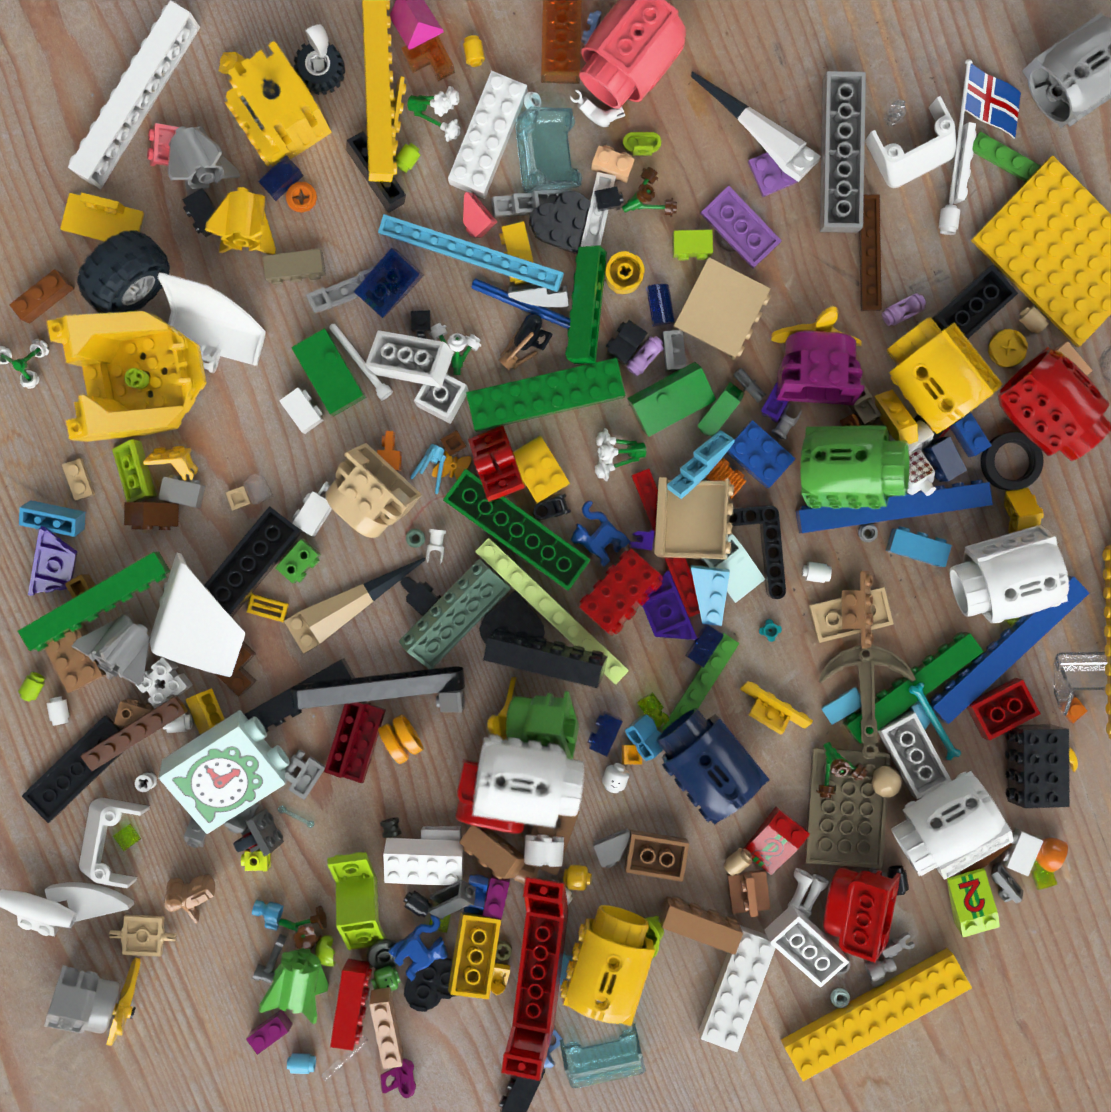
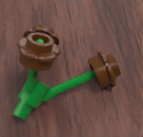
(646, 193)
(839, 768)

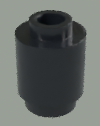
(903, 883)
(417, 903)

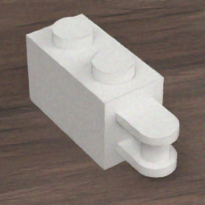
(313, 512)

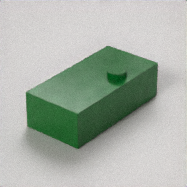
(328, 372)
(671, 399)

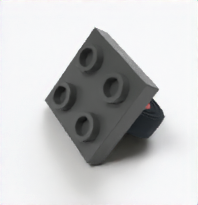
(260, 834)

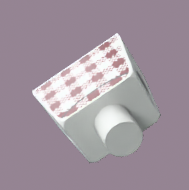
(920, 474)

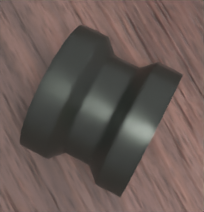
(390, 827)

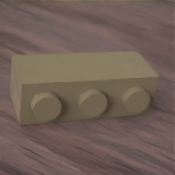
(294, 266)

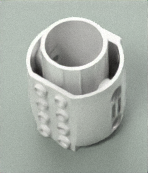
(1011, 575)
(531, 784)
(952, 827)

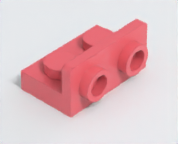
(160, 137)

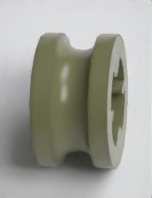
(507, 954)

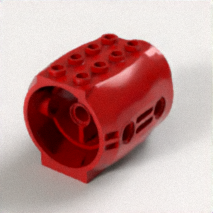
(1056, 405)

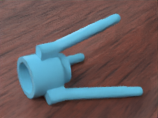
(433, 455)

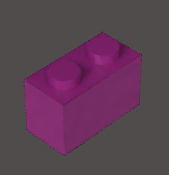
(496, 897)
(269, 1031)

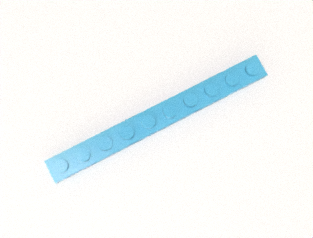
(471, 253)

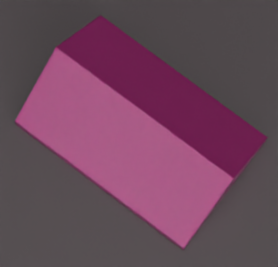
(414, 22)

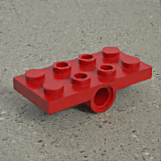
(496, 463)

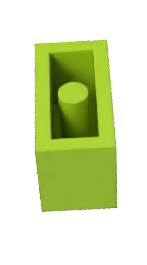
(692, 244)

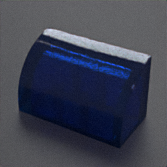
(660, 304)

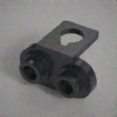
(532, 324)

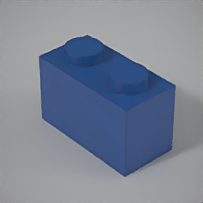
(970, 435)

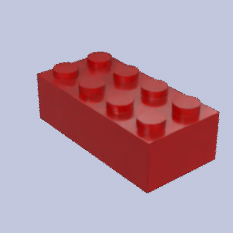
(351, 1004)

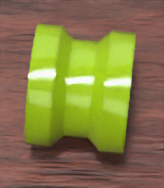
(131, 378)

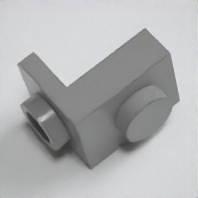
(194, 835)

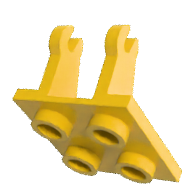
(178, 457)

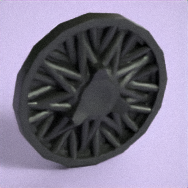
(378, 954)

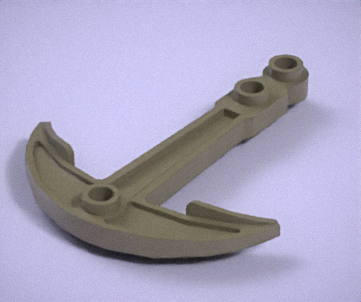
(866, 665)

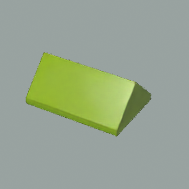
(133, 473)

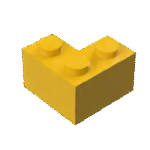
(1022, 509)

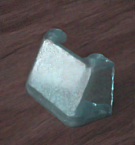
(545, 149)

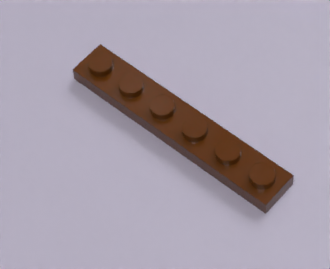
(870, 255)
(134, 733)

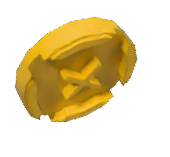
(1007, 348)

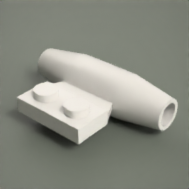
(37, 912)

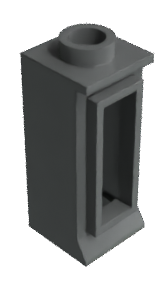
(452, 899)

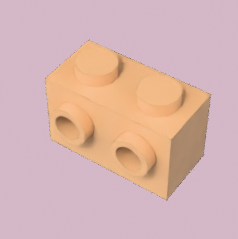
(613, 163)

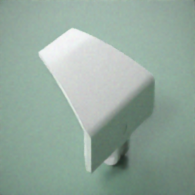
(212, 322)
(194, 625)

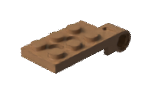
(564, 830)

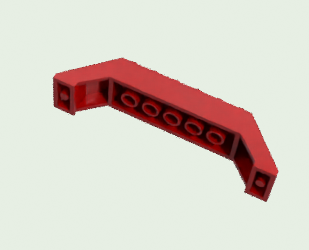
(537, 978)

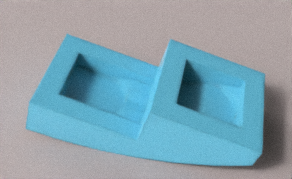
(842, 706)

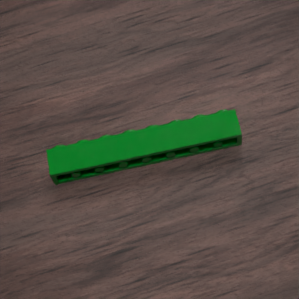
(94, 601)
(931, 672)

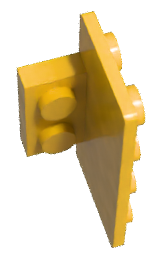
(98, 217)

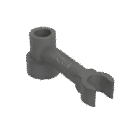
(265, 972)

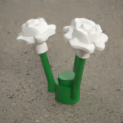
(441, 104)
(607, 452)

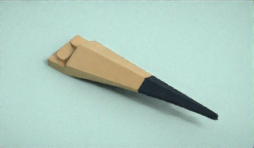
(321, 620)

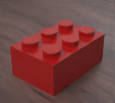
(1003, 709)

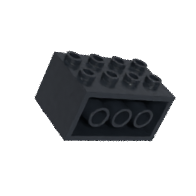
(1038, 766)

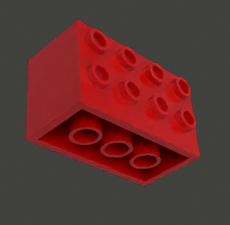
(621, 592)

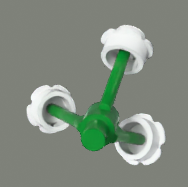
(457, 343)
(27, 378)

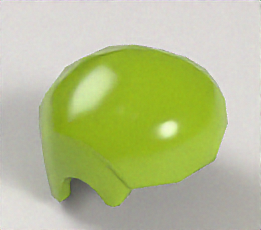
(324, 951)

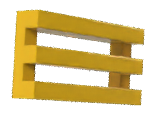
(283, 612)

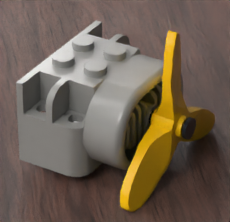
(88, 1002)

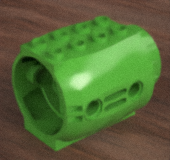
(852, 467)

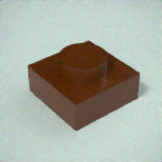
(453, 443)

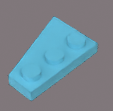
(711, 592)

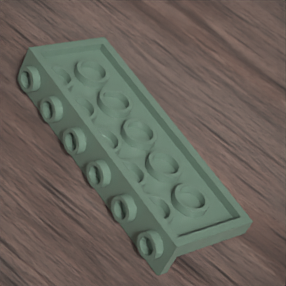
(454, 615)

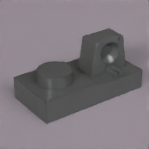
(1010, 888)

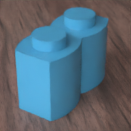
(644, 735)

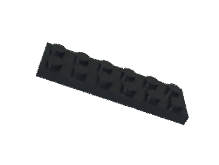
(69, 774)

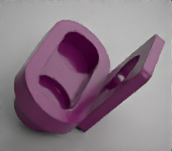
(403, 1079)

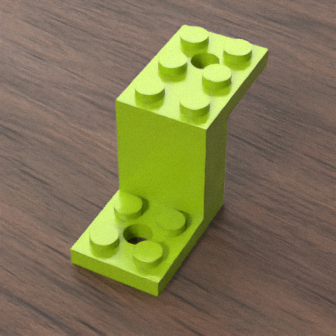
(356, 900)

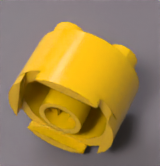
(629, 263)

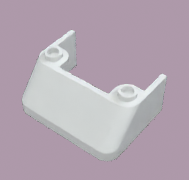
(903, 167)
(101, 814)

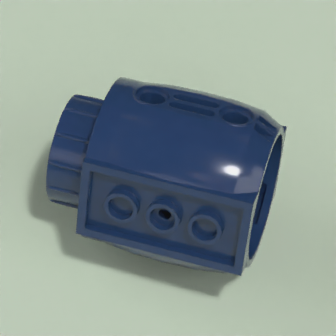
(710, 765)

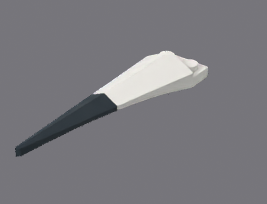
(784, 147)

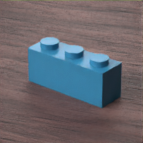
(53, 517)
(919, 546)

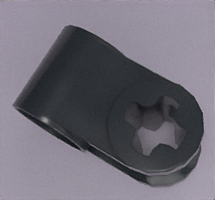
(553, 507)

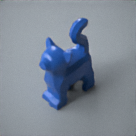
(605, 534)
(417, 951)

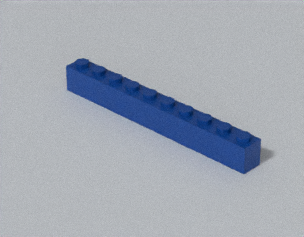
(898, 507)
(1002, 655)

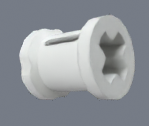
(139, 782)

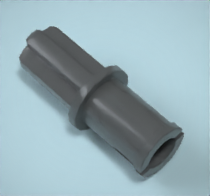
(749, 385)

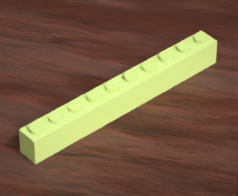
(548, 606)

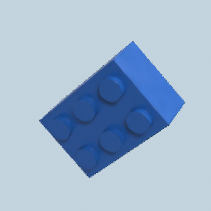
(760, 454)

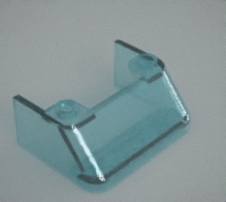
(603, 1061)

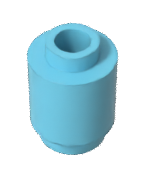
(301, 1063)

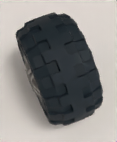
(122, 273)

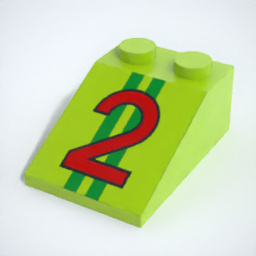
(972, 903)

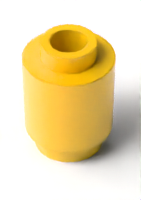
(473, 51)

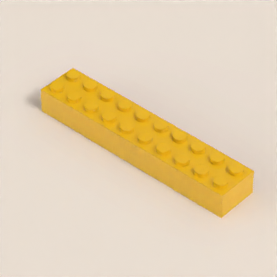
(876, 1014)

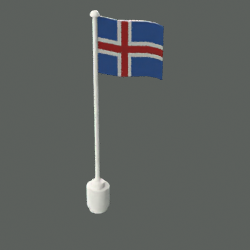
(991, 103)

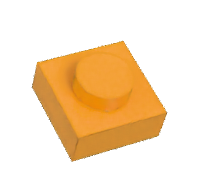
(630, 755)

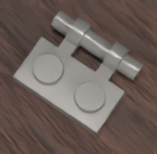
(307, 776)

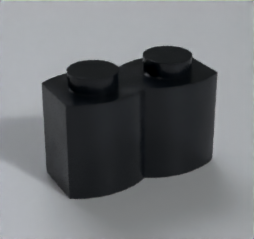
(626, 342)

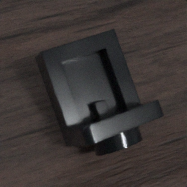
(608, 199)

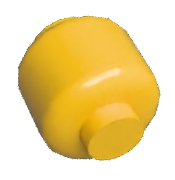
(577, 877)

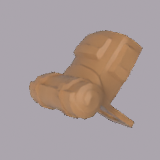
(189, 894)

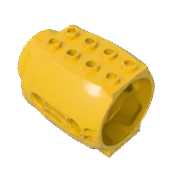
(941, 373)
(609, 966)

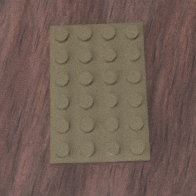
(850, 823)

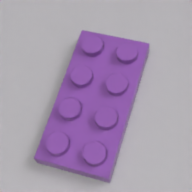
(740, 227)

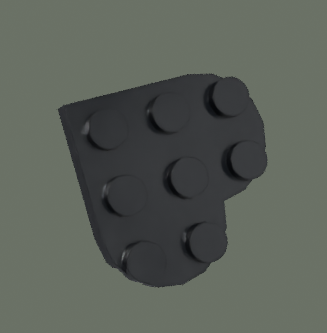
(562, 221)
(513, 615)
(429, 985)

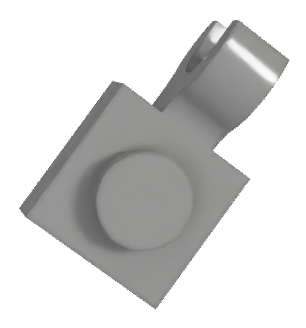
(895, 945)

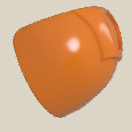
(1052, 854)

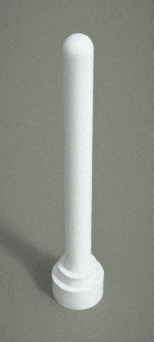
(382, 390)

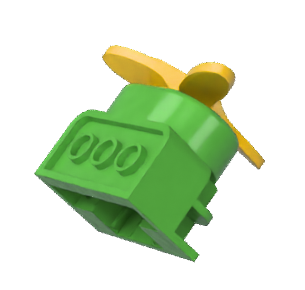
(537, 719)

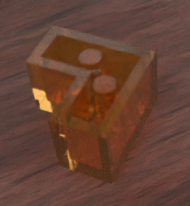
(430, 53)

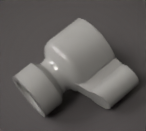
(877, 970)

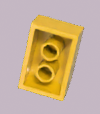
(540, 469)

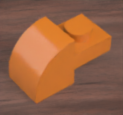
(391, 456)

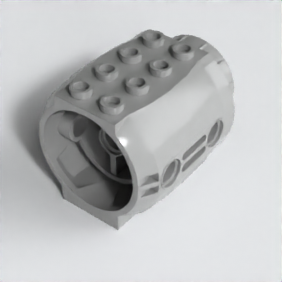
(1076, 70)

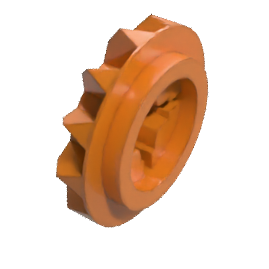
(294, 192)

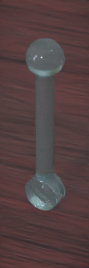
(282, 809)

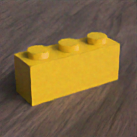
(517, 244)
(896, 417)

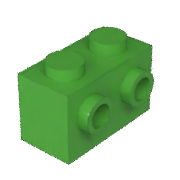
(298, 561)

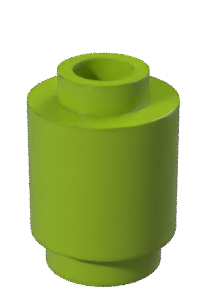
(407, 157)
(31, 686)

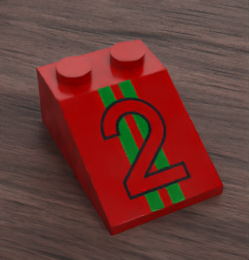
(776, 840)

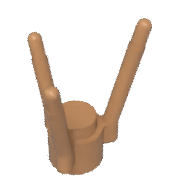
(509, 359)

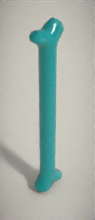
(918, 691)

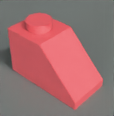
(476, 216)

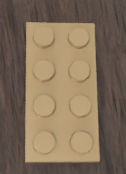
(828, 616)

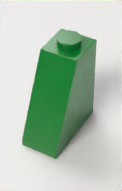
(721, 410)

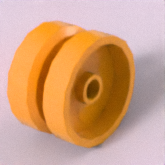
(400, 739)

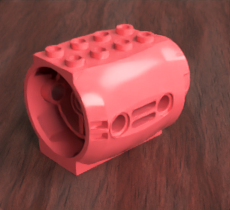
(631, 50)

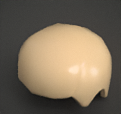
(886, 781)

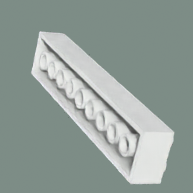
(134, 95)

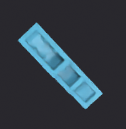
(701, 464)

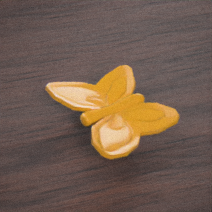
(453, 466)

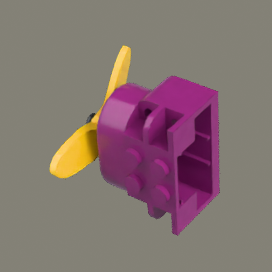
(818, 363)

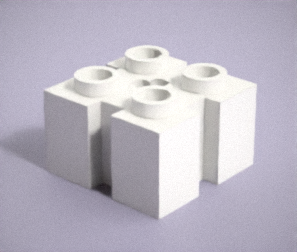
(175, 683)

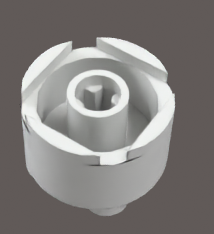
(543, 850)

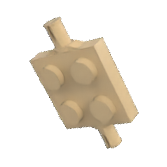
(143, 935)

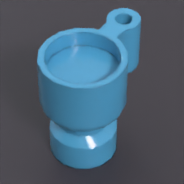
(271, 912)

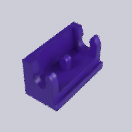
(772, 407)
(645, 539)

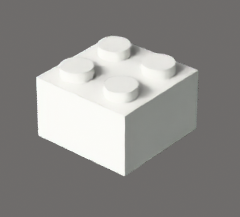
(443, 400)

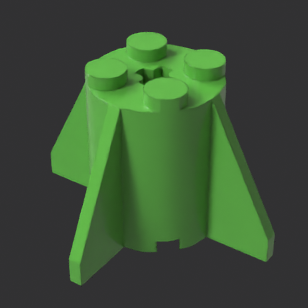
(296, 984)

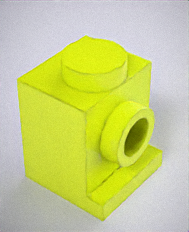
(263, 862)

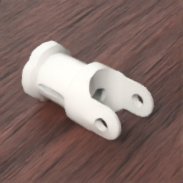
(436, 543)

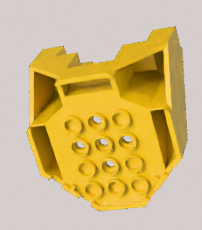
(106, 350)

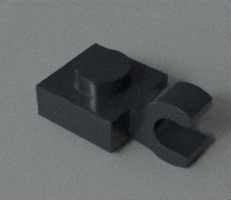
(421, 322)

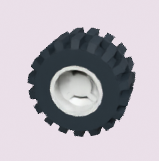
(319, 73)

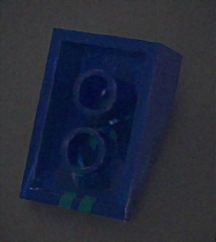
(388, 282)

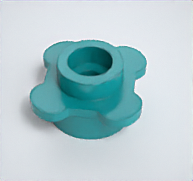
(765, 630)

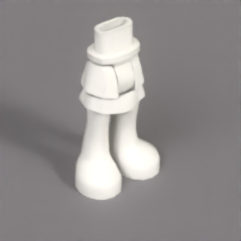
(804, 880)

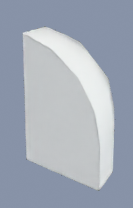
(318, 39)

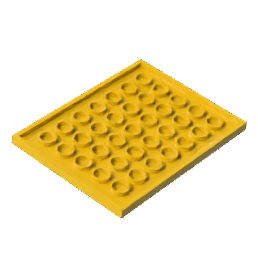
(1055, 249)

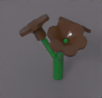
(304, 935)

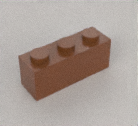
(41, 296)

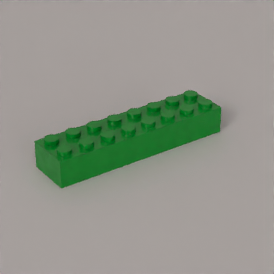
(546, 394)
(517, 531)

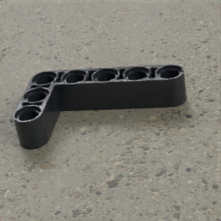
(776, 542)

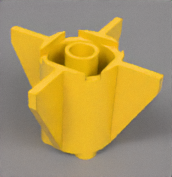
(242, 222)

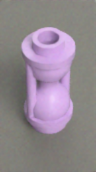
(895, 314)
(639, 361)

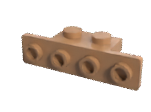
(857, 609)

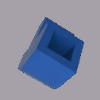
(481, 885)

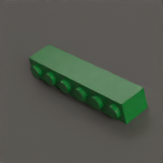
(586, 305)

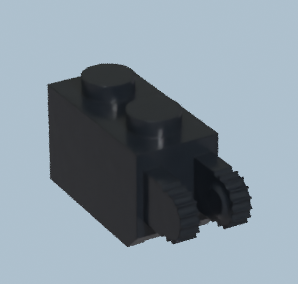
(419, 595)

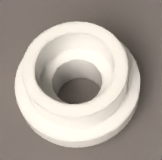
(532, 99)

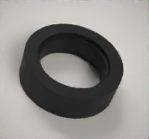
(1035, 462)

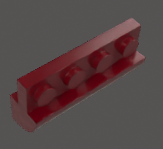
(355, 741)

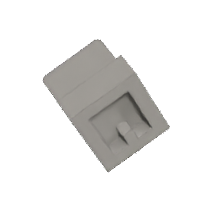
(238, 822)

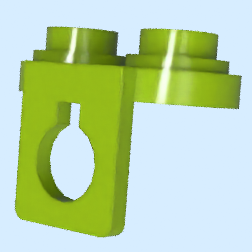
(642, 143)

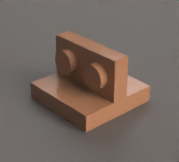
(749, 892)

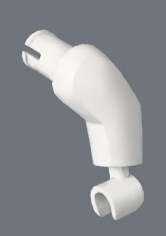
(595, 113)

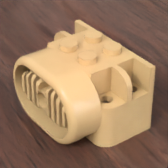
(370, 492)

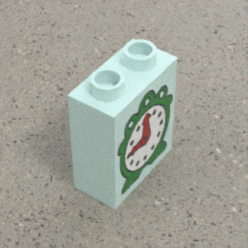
(224, 770)

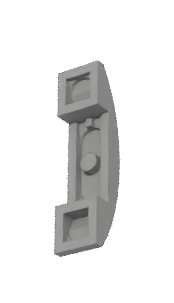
(337, 294)

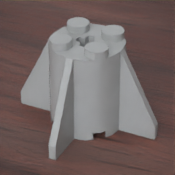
(197, 160)
(118, 648)

